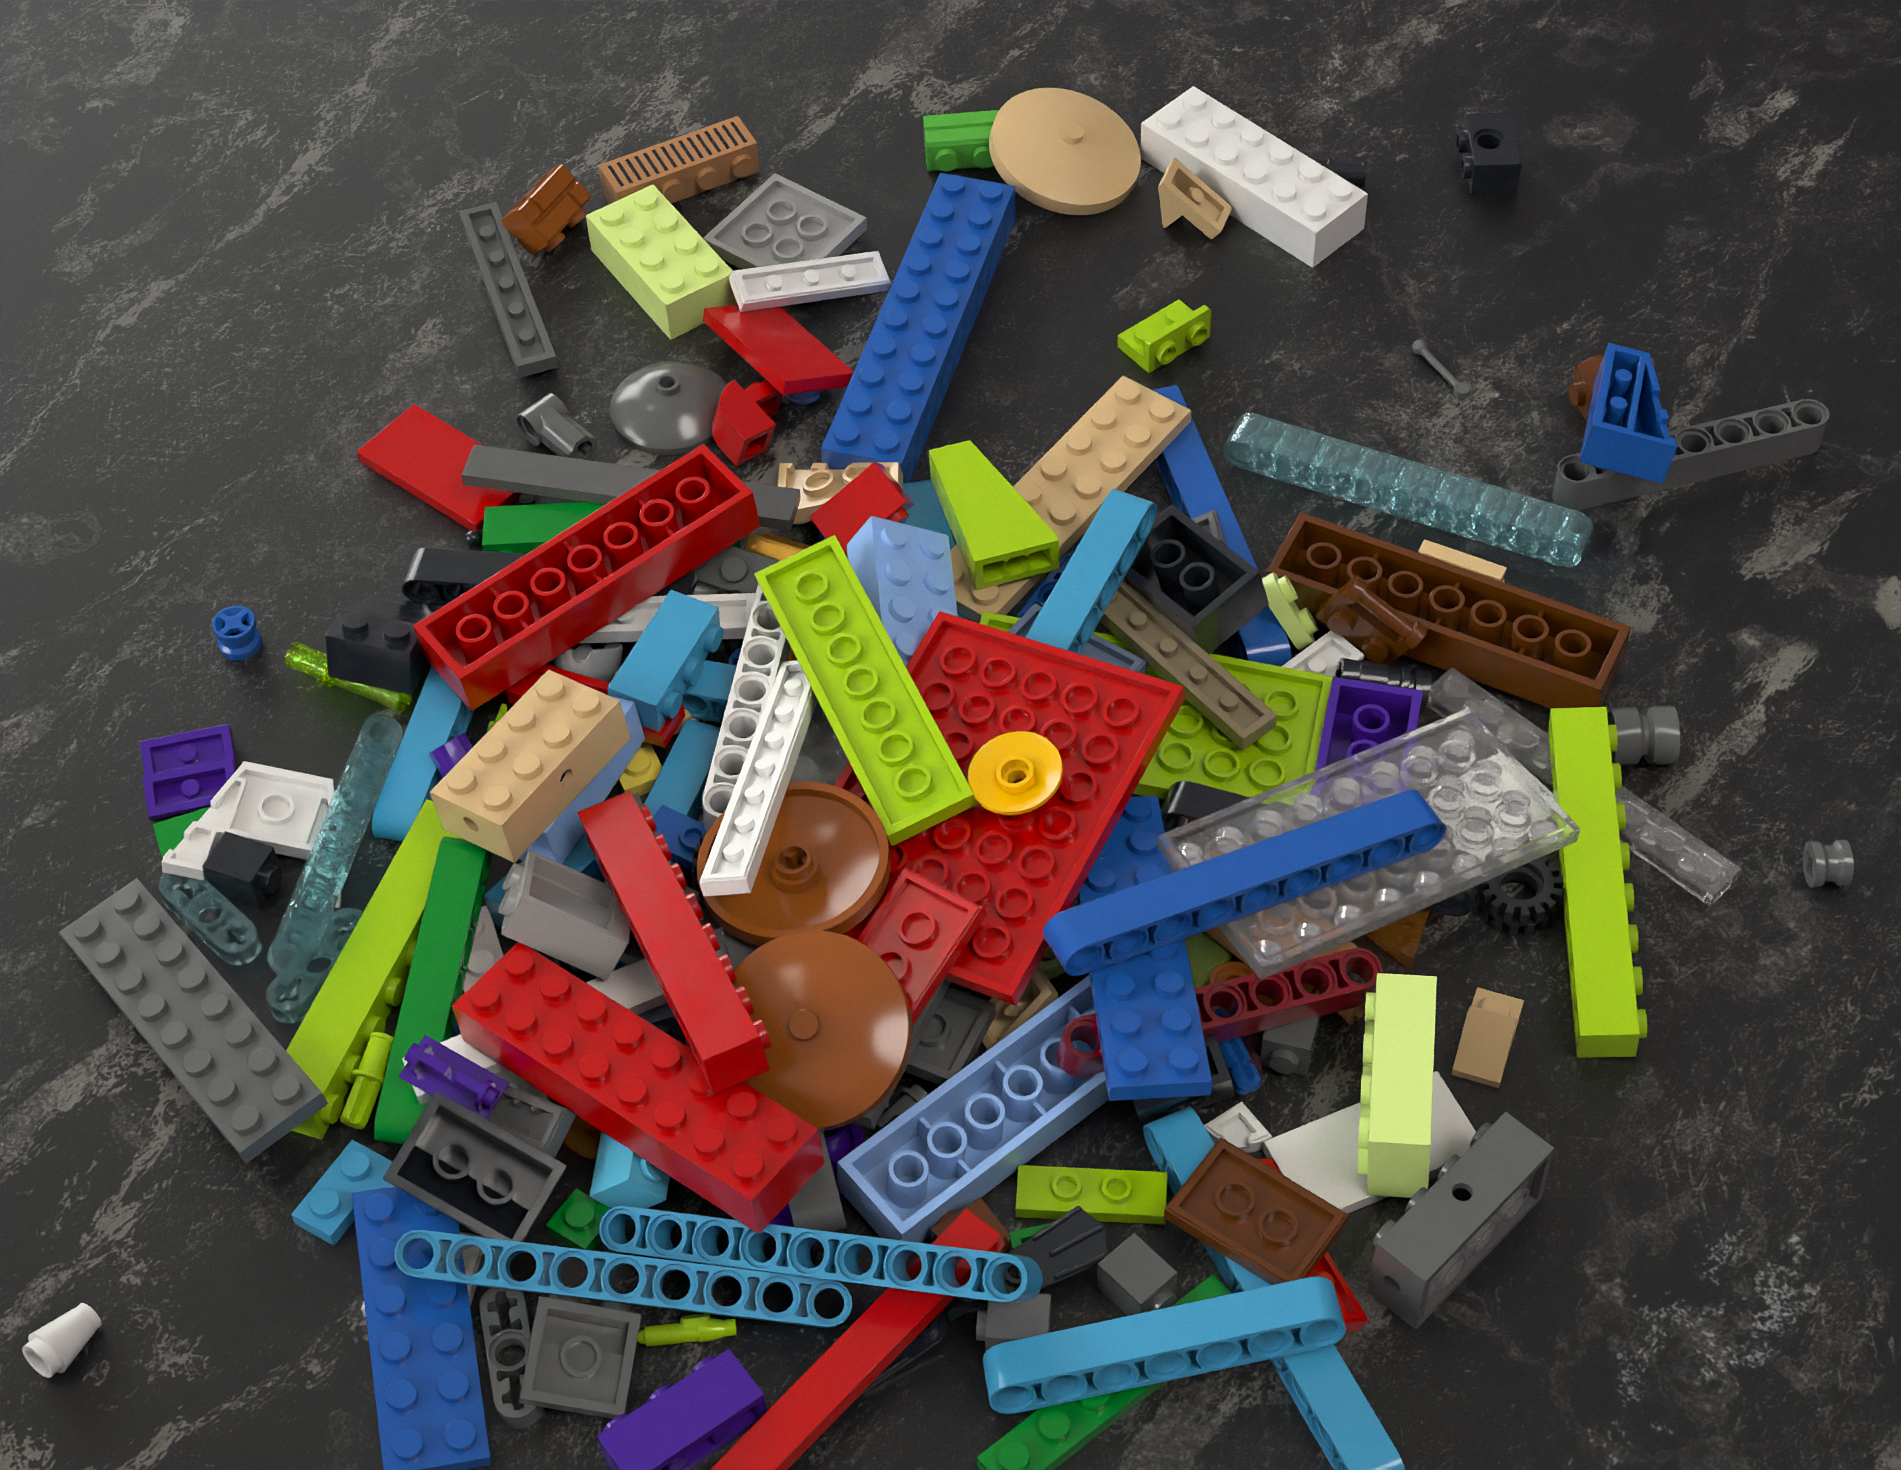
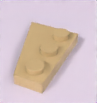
(823, 483)

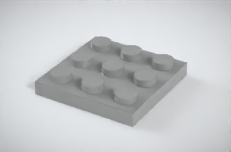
(784, 226)

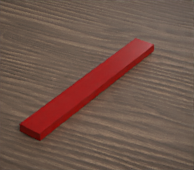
(853, 1361)

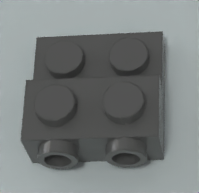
(580, 1356)

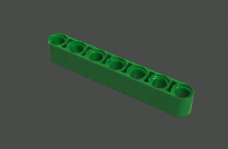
(434, 975)

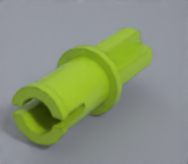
(367, 1080)

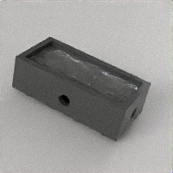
(1458, 1219)

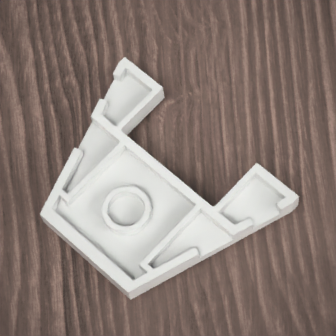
(261, 805)

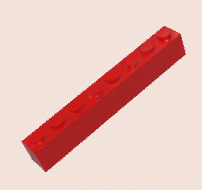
(674, 942)

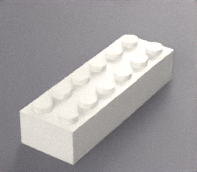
(1256, 173)

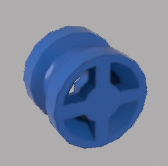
(236, 633)

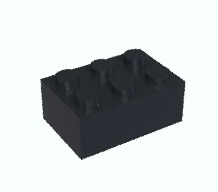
(1196, 580)

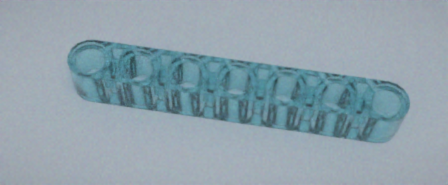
(334, 847)

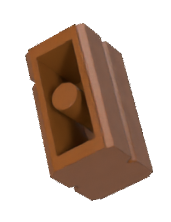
(546, 210)

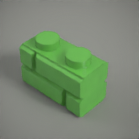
(958, 140)

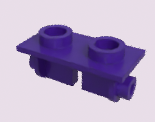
(440, 1069)

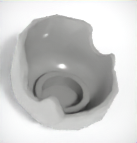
(595, 663)

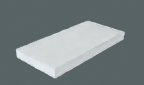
(1325, 1151)

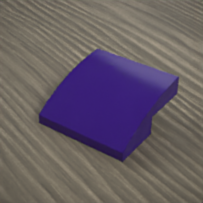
(186, 769)

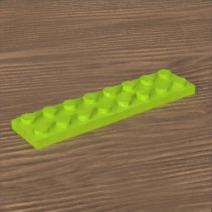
(865, 691)

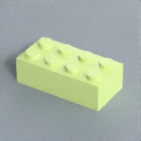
(660, 260)
(1397, 1085)

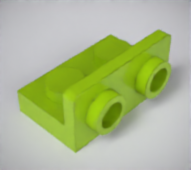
(1165, 335)

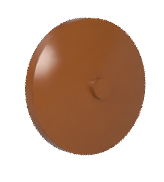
(817, 872)
(832, 1024)

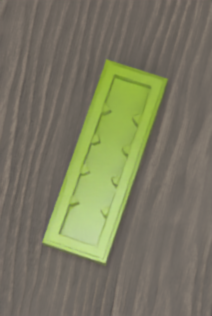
(1101, 1193)

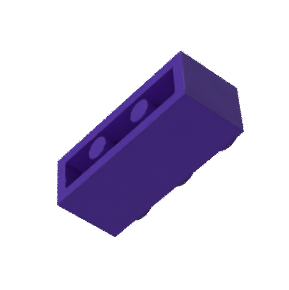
(686, 1419)

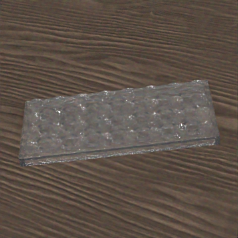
(1480, 792)

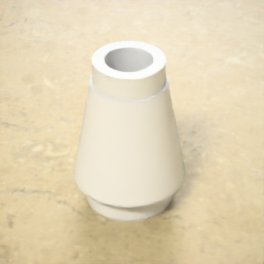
(61, 1340)

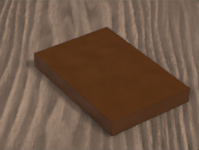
(1255, 1215)

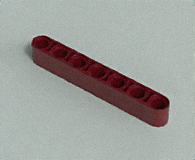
(1245, 1010)

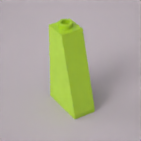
(989, 519)

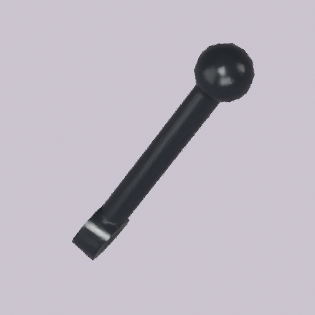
(474, 537)

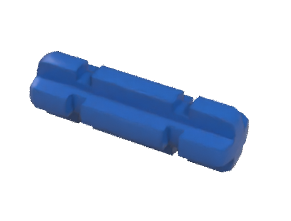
(1244, 1074)

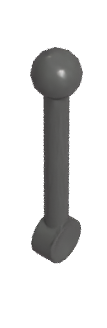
(1461, 389)

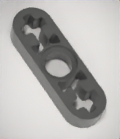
(496, 1340)

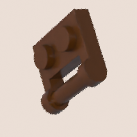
(1369, 622)

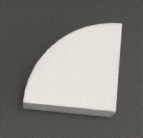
(1239, 1128)

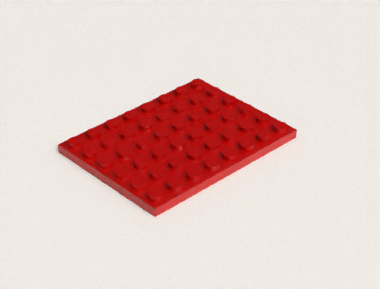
(1036, 861)

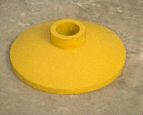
(1013, 758)

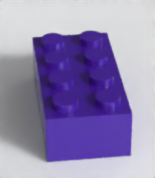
(1365, 716)

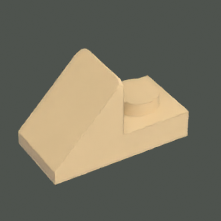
(1189, 196)
(1487, 1037)

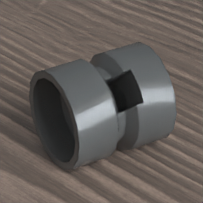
(1648, 735)

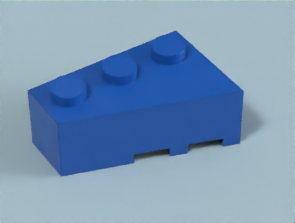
(1625, 418)

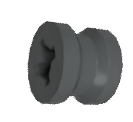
(1828, 863)

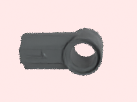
(551, 424)

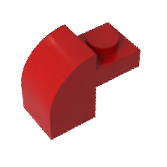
(743, 420)

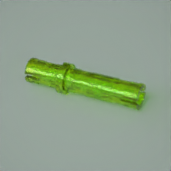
(315, 664)

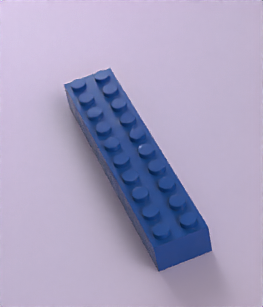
(922, 326)

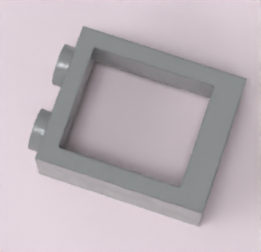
(564, 915)

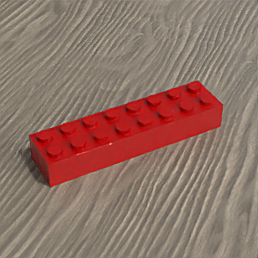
(587, 576)
(639, 1086)

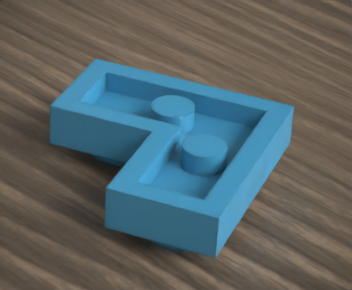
(329, 1205)

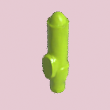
(690, 1329)

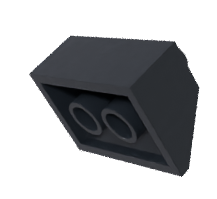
(475, 1171)

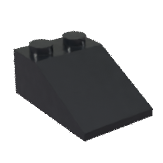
(377, 644)

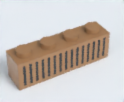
(685, 163)

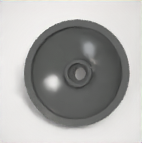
(667, 407)

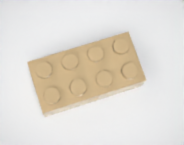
(530, 765)

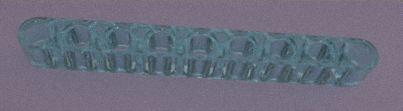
(1409, 490)

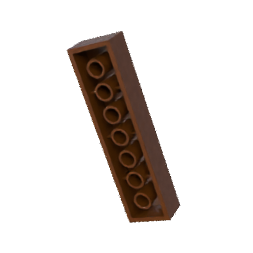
(1472, 621)

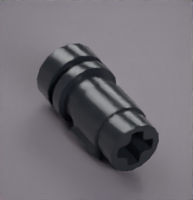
(1382, 674)

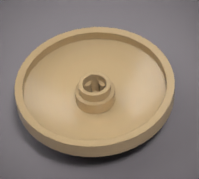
(1064, 151)

